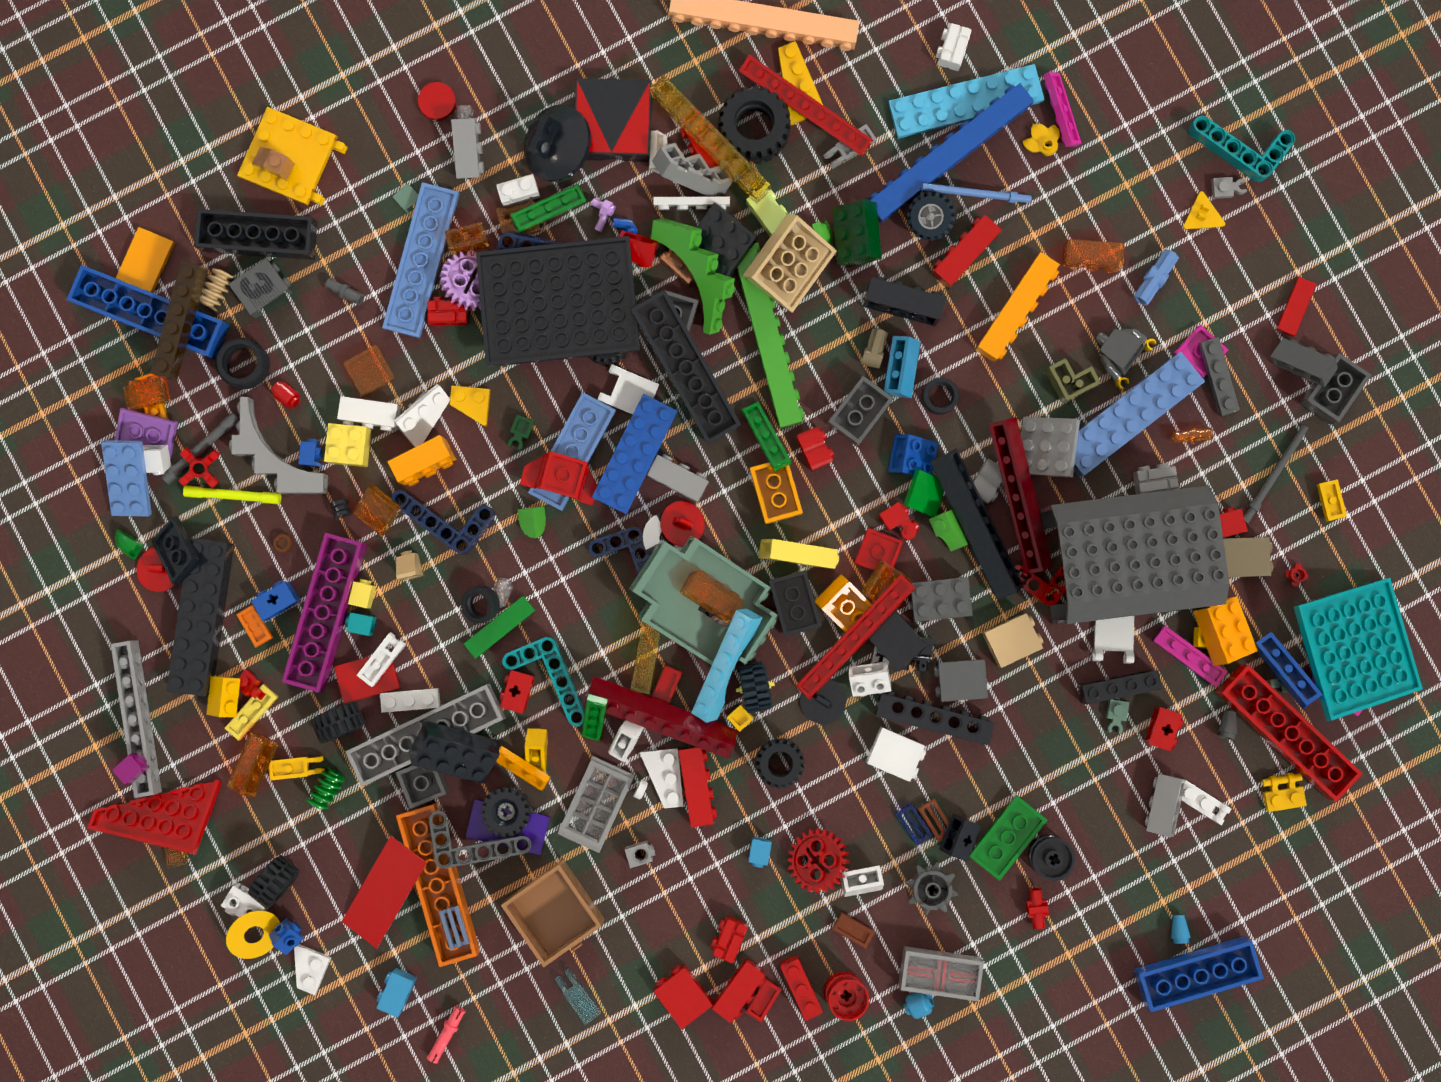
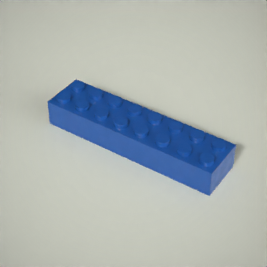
(141, 309)

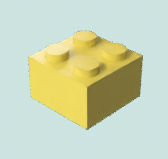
(347, 445)

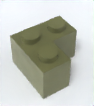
(1067, 383)

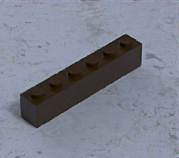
(178, 321)

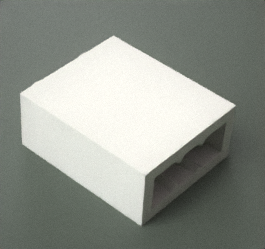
(896, 754)

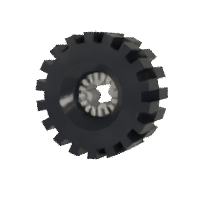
(494, 816)

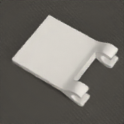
(628, 390)
(1114, 635)

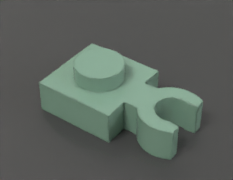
(1117, 712)

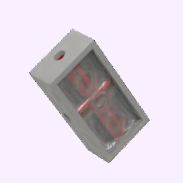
(941, 973)

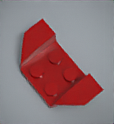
(561, 476)

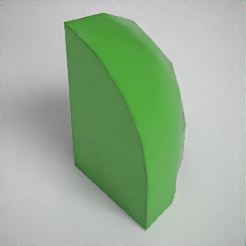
(824, 231)
(532, 521)

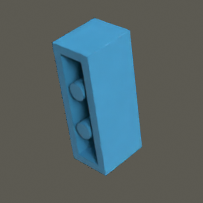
(902, 366)

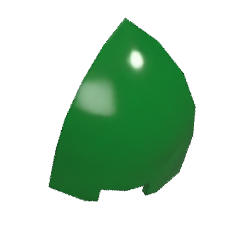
(127, 544)

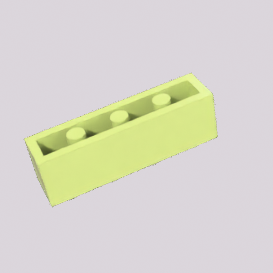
(767, 212)

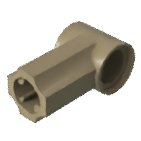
(874, 352)

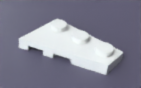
(422, 415)
(665, 774)

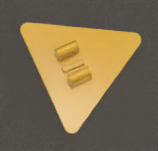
(1203, 215)

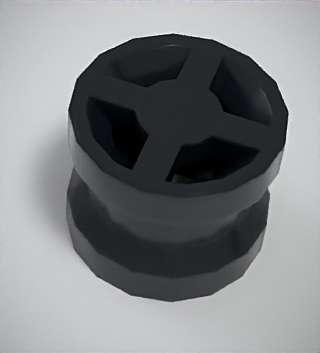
(341, 508)

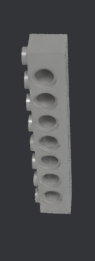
(136, 714)

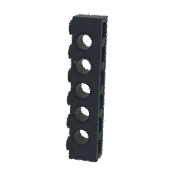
(980, 735)

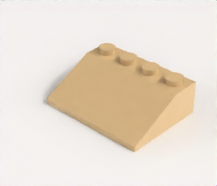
(790, 262)

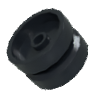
(1061, 863)

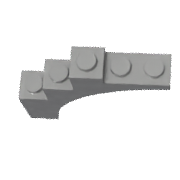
(266, 462)

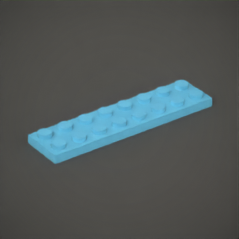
(958, 101)

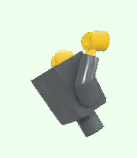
(1121, 351)

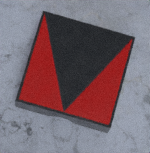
(617, 117)

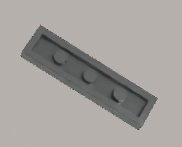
(1219, 376)

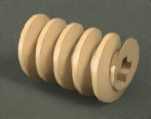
(215, 288)

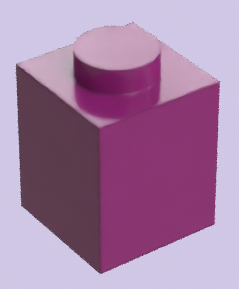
(131, 768)

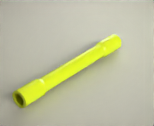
(200, 492)

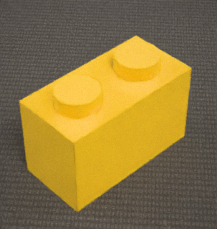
(223, 696)

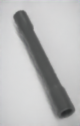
(224, 426)

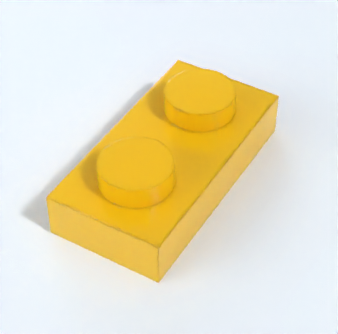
(1331, 500)

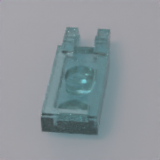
(579, 998)

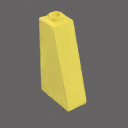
(798, 553)

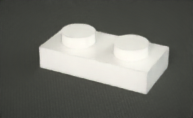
(657, 140)

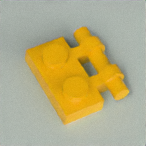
(1285, 798)

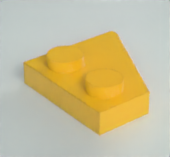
(471, 402)

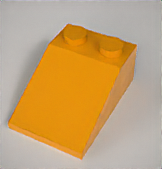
(843, 603)

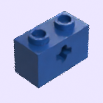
(286, 599)

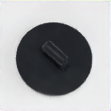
(825, 705)

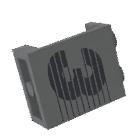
(260, 286)

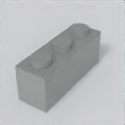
(467, 148)
(678, 477)
(1165, 805)

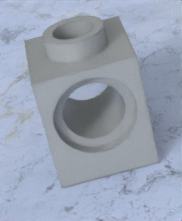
(633, 860)

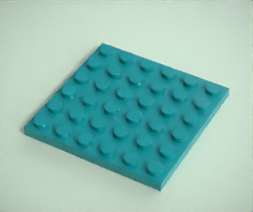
(1358, 648)

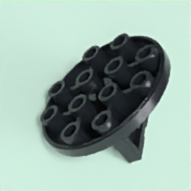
(557, 143)

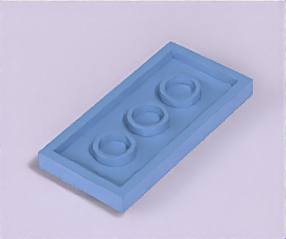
(126, 478)

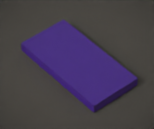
(534, 830)

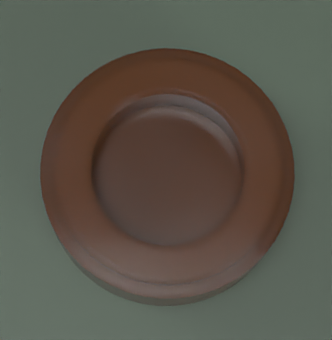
(283, 543)

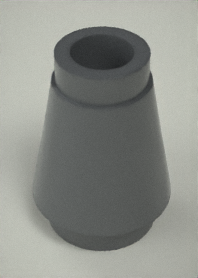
(1228, 725)

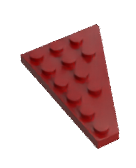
(164, 820)

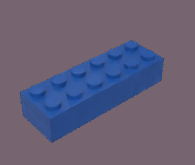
(634, 454)
(1198, 974)

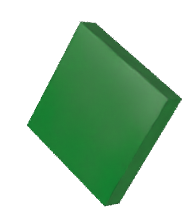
(924, 493)

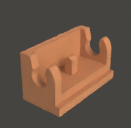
(677, 267)

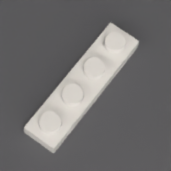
(683, 203)

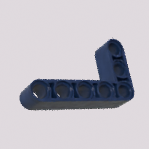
(442, 525)
(625, 543)

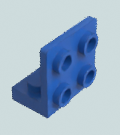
(912, 453)

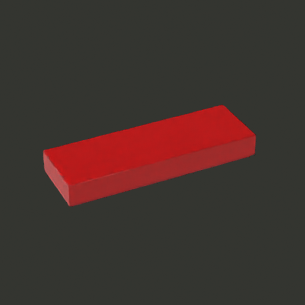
(1295, 306)

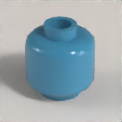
(918, 1005)

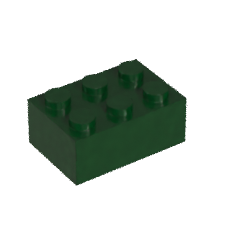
(857, 233)

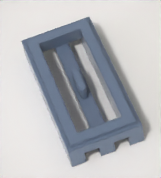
(459, 943)

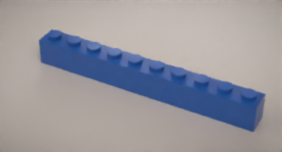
(952, 151)

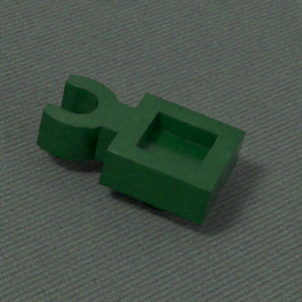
(522, 429)

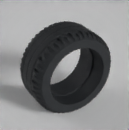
(227, 351)

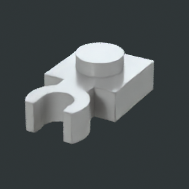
(1226, 187)

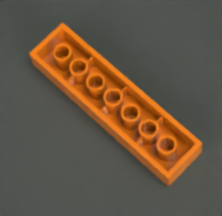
(437, 886)

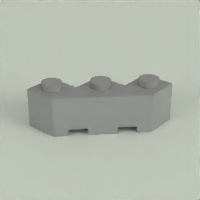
(691, 171)

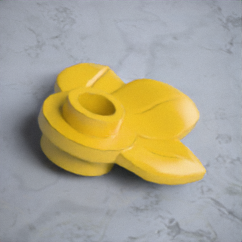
(1041, 137)

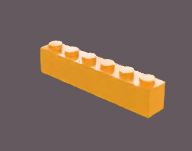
(1017, 307)

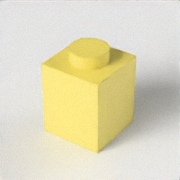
(362, 594)

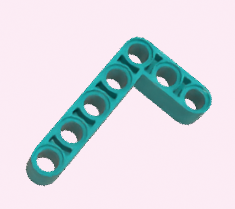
(1241, 150)
(554, 674)

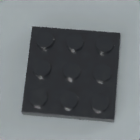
(726, 237)

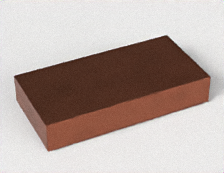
(853, 930)

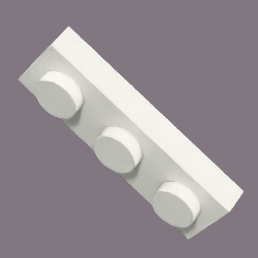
(410, 700)

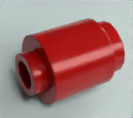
(285, 394)

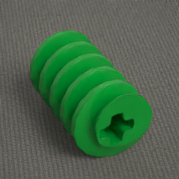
(327, 789)

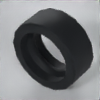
(954, 396)
(467, 604)

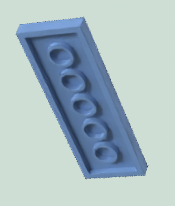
(579, 439)

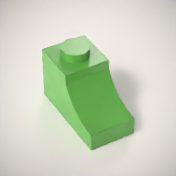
(949, 530)

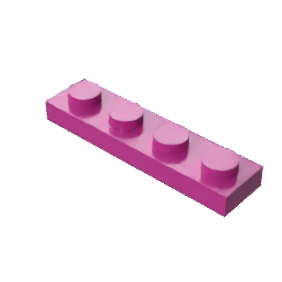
(1062, 109)
(1189, 656)

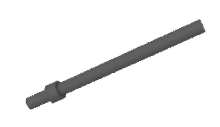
(1255, 505)

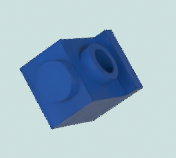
(310, 453)

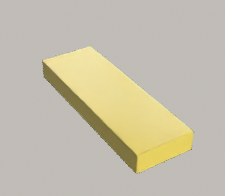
(250, 713)

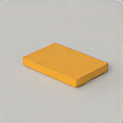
(145, 260)

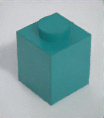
(360, 624)

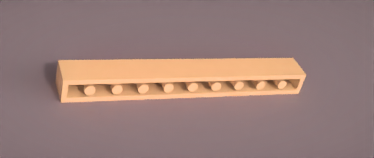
(768, 21)

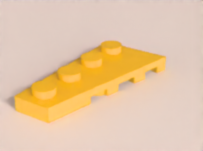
(796, 72)

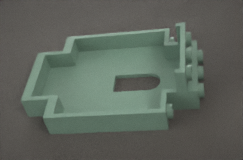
(679, 616)

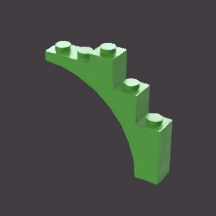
(702, 264)

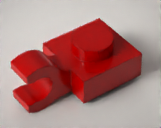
(249, 685)

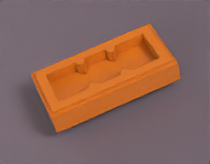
(254, 626)

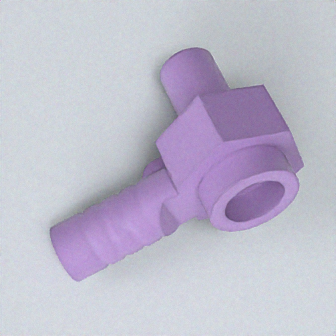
(606, 209)

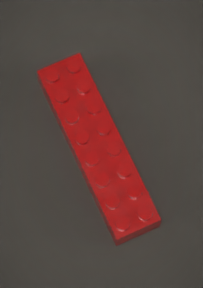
(1289, 732)

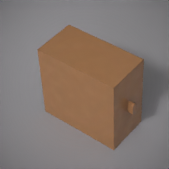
(553, 913)

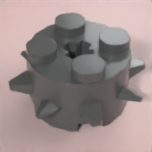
(936, 898)

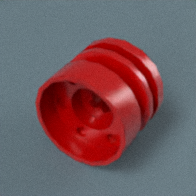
(856, 999)

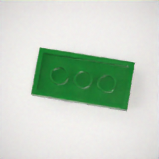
(1007, 837)

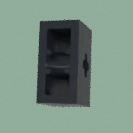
(960, 837)

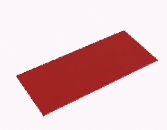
(384, 892)

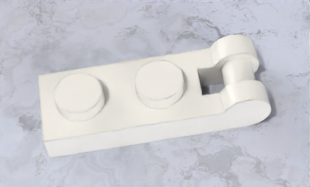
(381, 660)
(1204, 803)

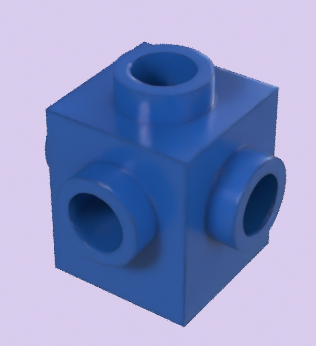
(286, 936)

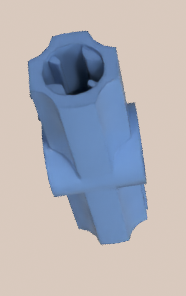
(1156, 277)

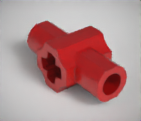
(1037, 908)

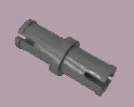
(344, 291)

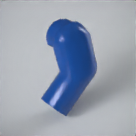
(626, 224)

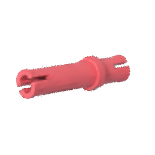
(450, 1027)

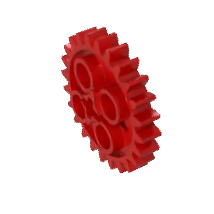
(829, 847)

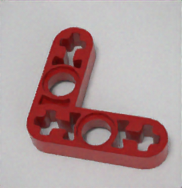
(1043, 587)

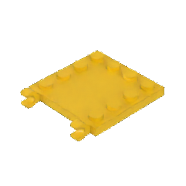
(303, 144)

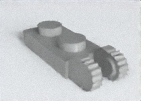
(845, 151)

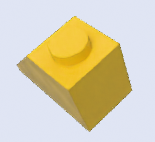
(536, 748)

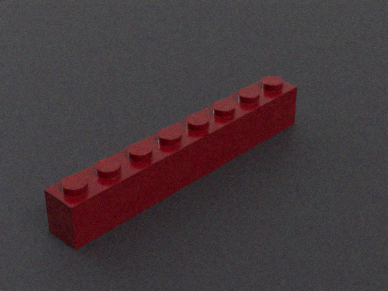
(1021, 495)
(664, 718)

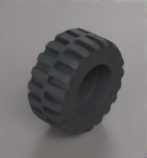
(760, 101)

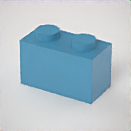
(396, 992)

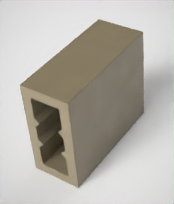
(1248, 557)

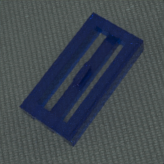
(904, 810)

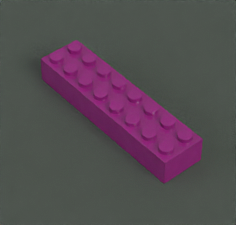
(324, 613)

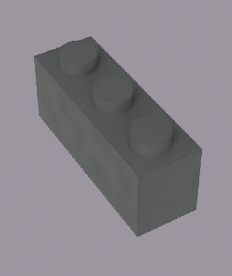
(1304, 361)

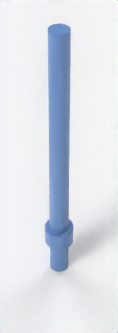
(1011, 196)

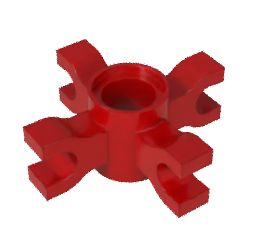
(206, 474)

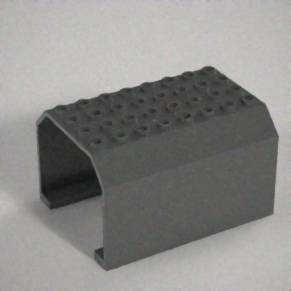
(1139, 554)

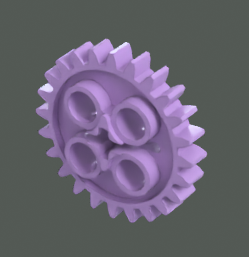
(454, 272)

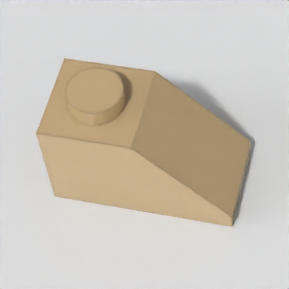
(408, 566)

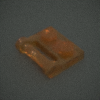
(507, 225)

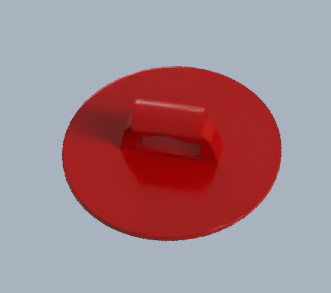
(681, 521)
(152, 572)

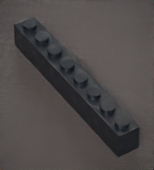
(977, 524)

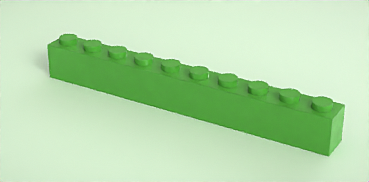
(770, 348)

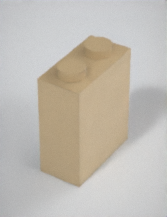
(1013, 640)

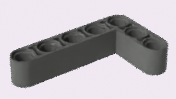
(472, 849)

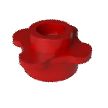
(1302, 575)

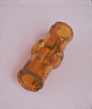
(1192, 435)

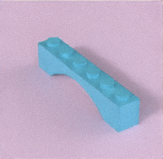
(739, 634)

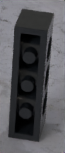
(1119, 686)

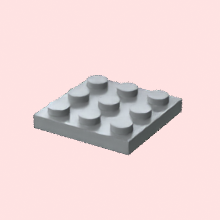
(1050, 445)

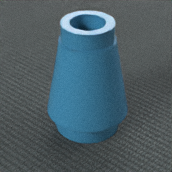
(1180, 932)

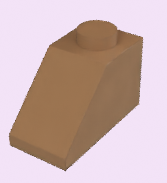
(273, 162)

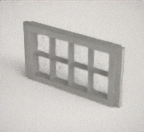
(596, 804)

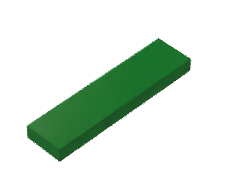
(547, 208)
(766, 436)
(499, 627)
(594, 717)

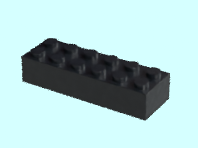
(256, 234)

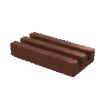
(927, 805)

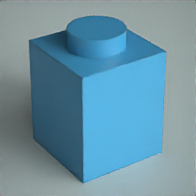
(759, 852)

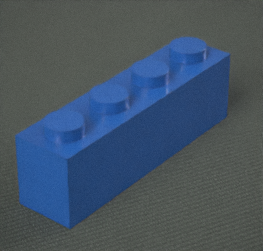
(1287, 670)

